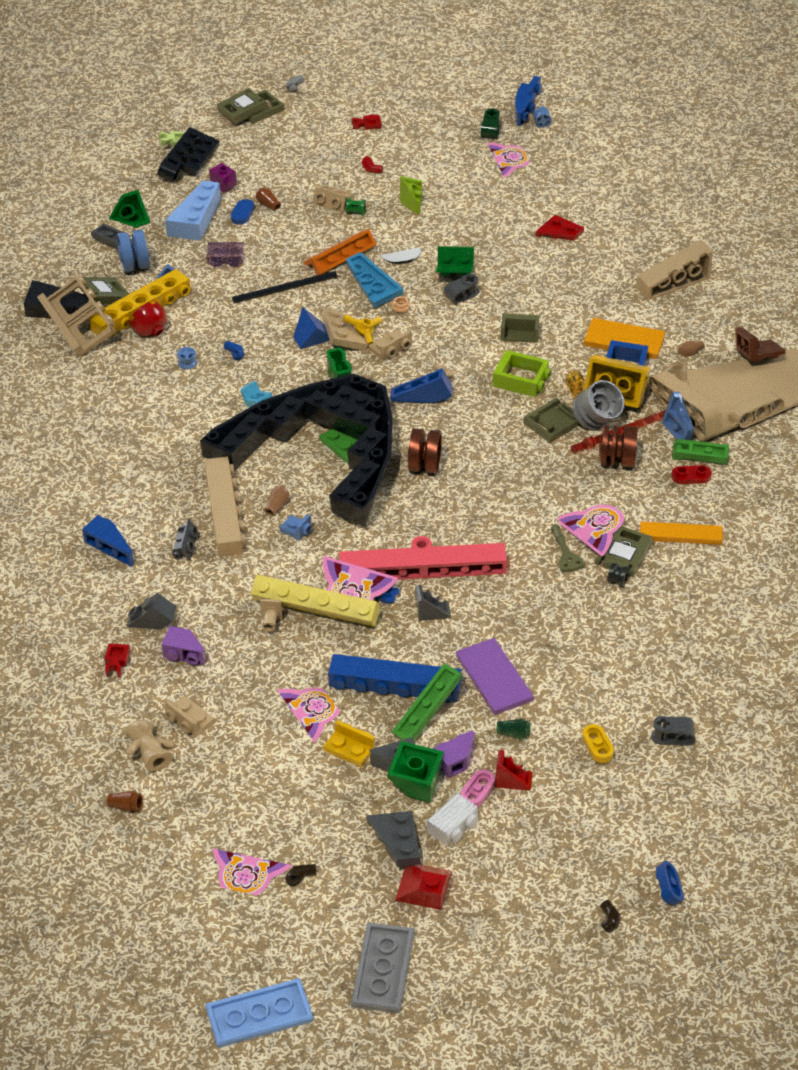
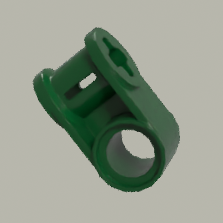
(490, 123)

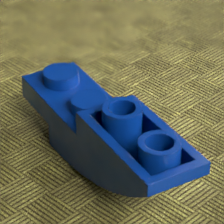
(525, 99)

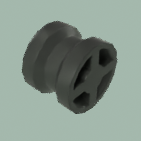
(618, 574)

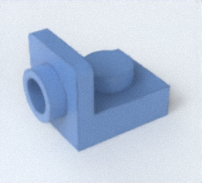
(297, 527)

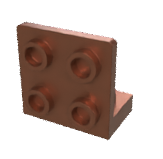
(753, 348)

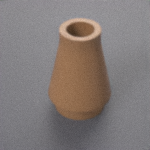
(278, 498)

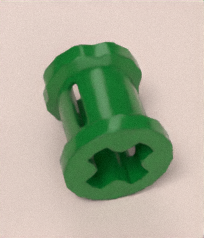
(360, 206)

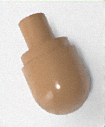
(690, 348)

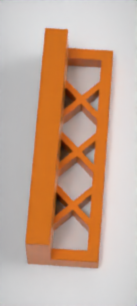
(341, 251)

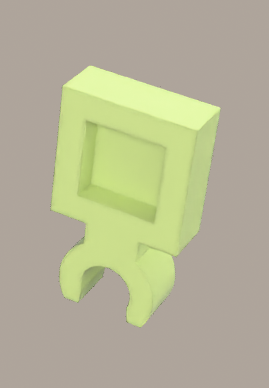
(171, 138)

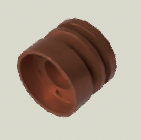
(619, 445)

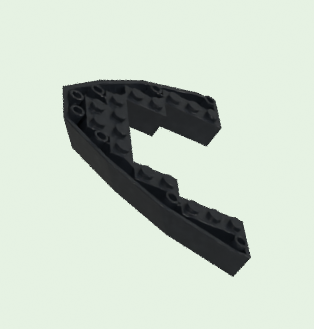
(341, 403)

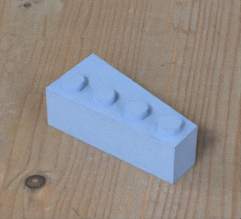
(195, 212)

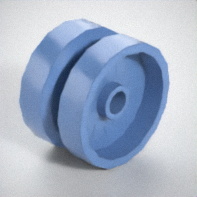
(130, 251)

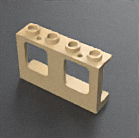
(70, 323)

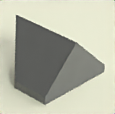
(429, 607)

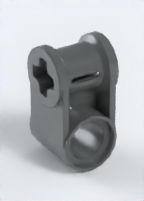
(461, 290)
(675, 731)

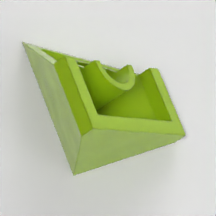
(411, 193)

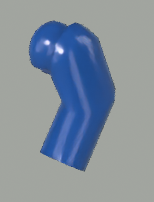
(237, 350)

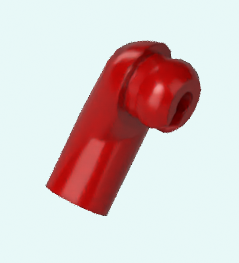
(369, 165)

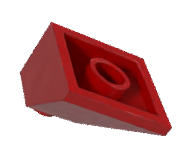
(423, 886)

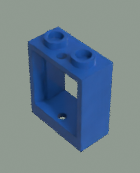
(628, 352)

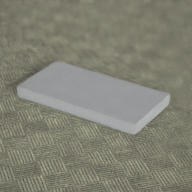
(383, 968)

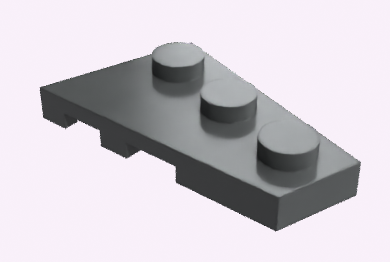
(398, 836)

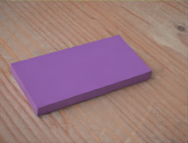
(494, 676)

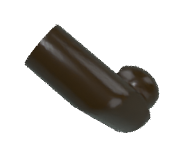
(298, 872)
(612, 916)

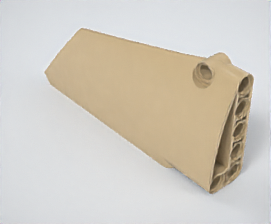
(731, 392)

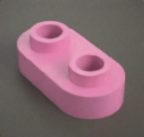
(476, 790)

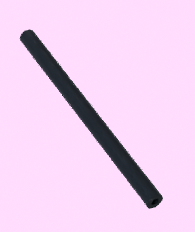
(283, 287)

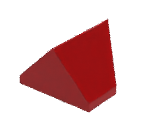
(511, 775)

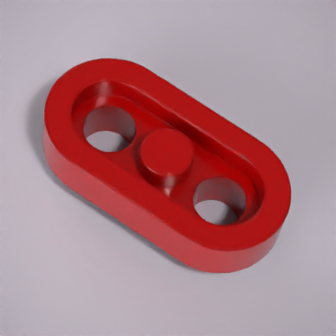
(691, 474)

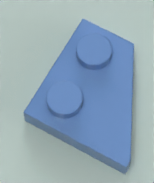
(677, 418)

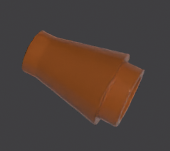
(267, 198)
(127, 801)

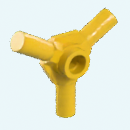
(364, 326)

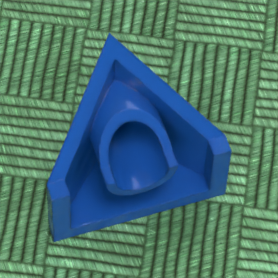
(309, 330)

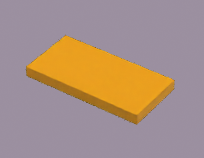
(603, 331)

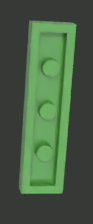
(427, 703)

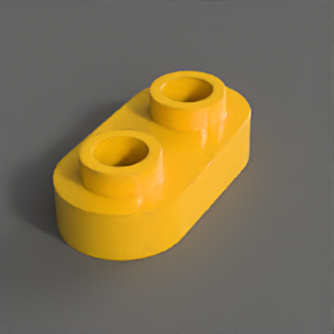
(599, 745)

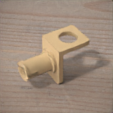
(270, 612)

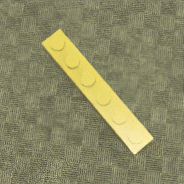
(317, 600)

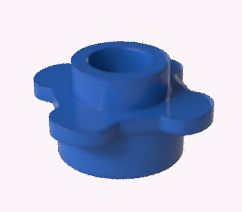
(388, 596)

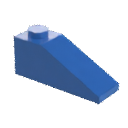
(425, 389)
(105, 536)

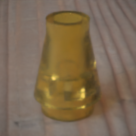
(575, 383)

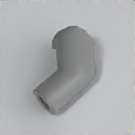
(291, 84)

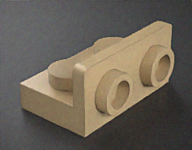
(331, 197)
(391, 344)
(189, 716)

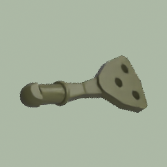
(575, 562)

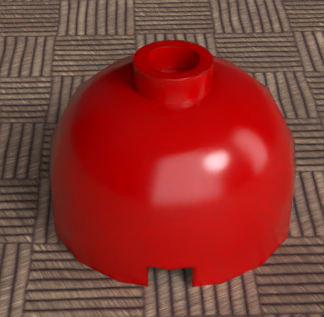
(149, 319)

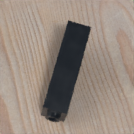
(34, 308)

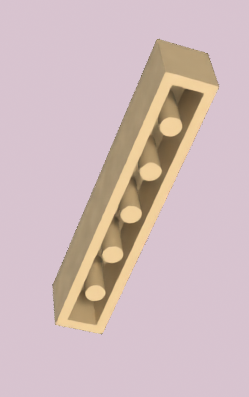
(223, 506)

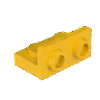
(350, 744)

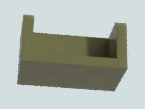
(520, 327)

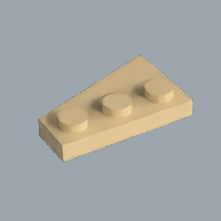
(340, 332)

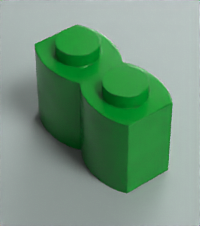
(337, 363)

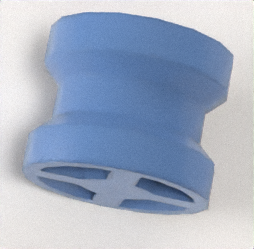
(545, 119)
(186, 358)

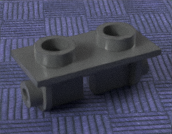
(185, 541)

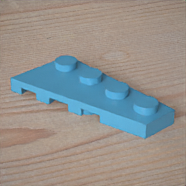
(372, 280)

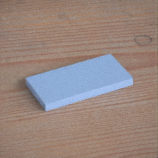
(258, 1013)

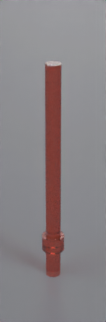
(590, 442)

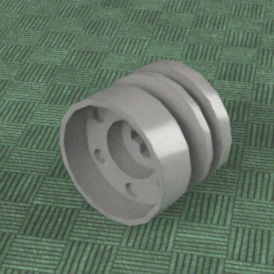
(598, 405)

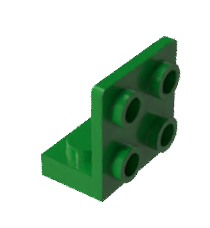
(455, 260)

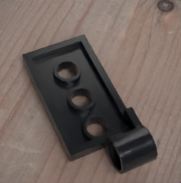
(181, 152)

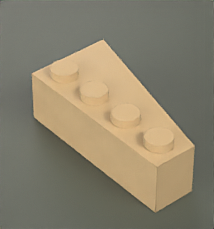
(677, 271)

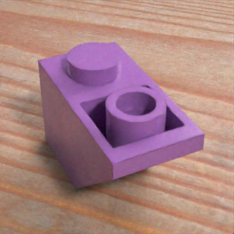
(182, 646)
(457, 754)

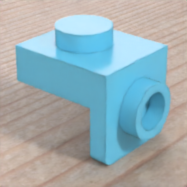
(253, 395)

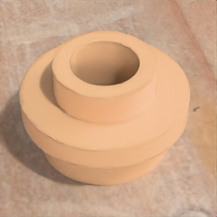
(400, 304)

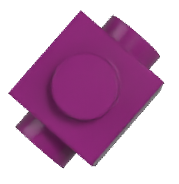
(224, 176)

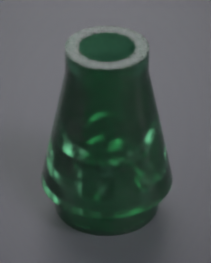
(514, 728)

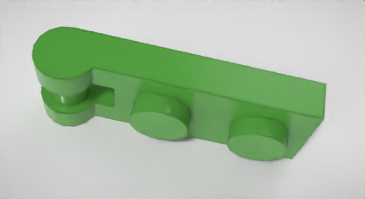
(700, 451)

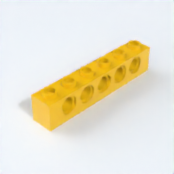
(163, 290)

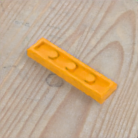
(683, 532)

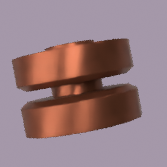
(424, 450)

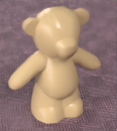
(150, 746)

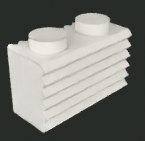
(452, 819)

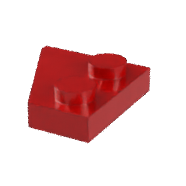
(560, 228)

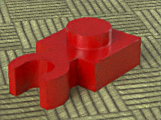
(368, 122)
(115, 657)

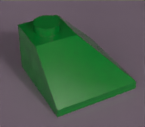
(416, 770)

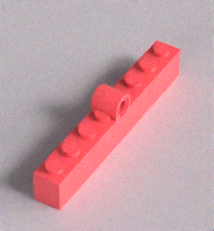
(432, 562)

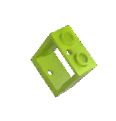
(518, 384)

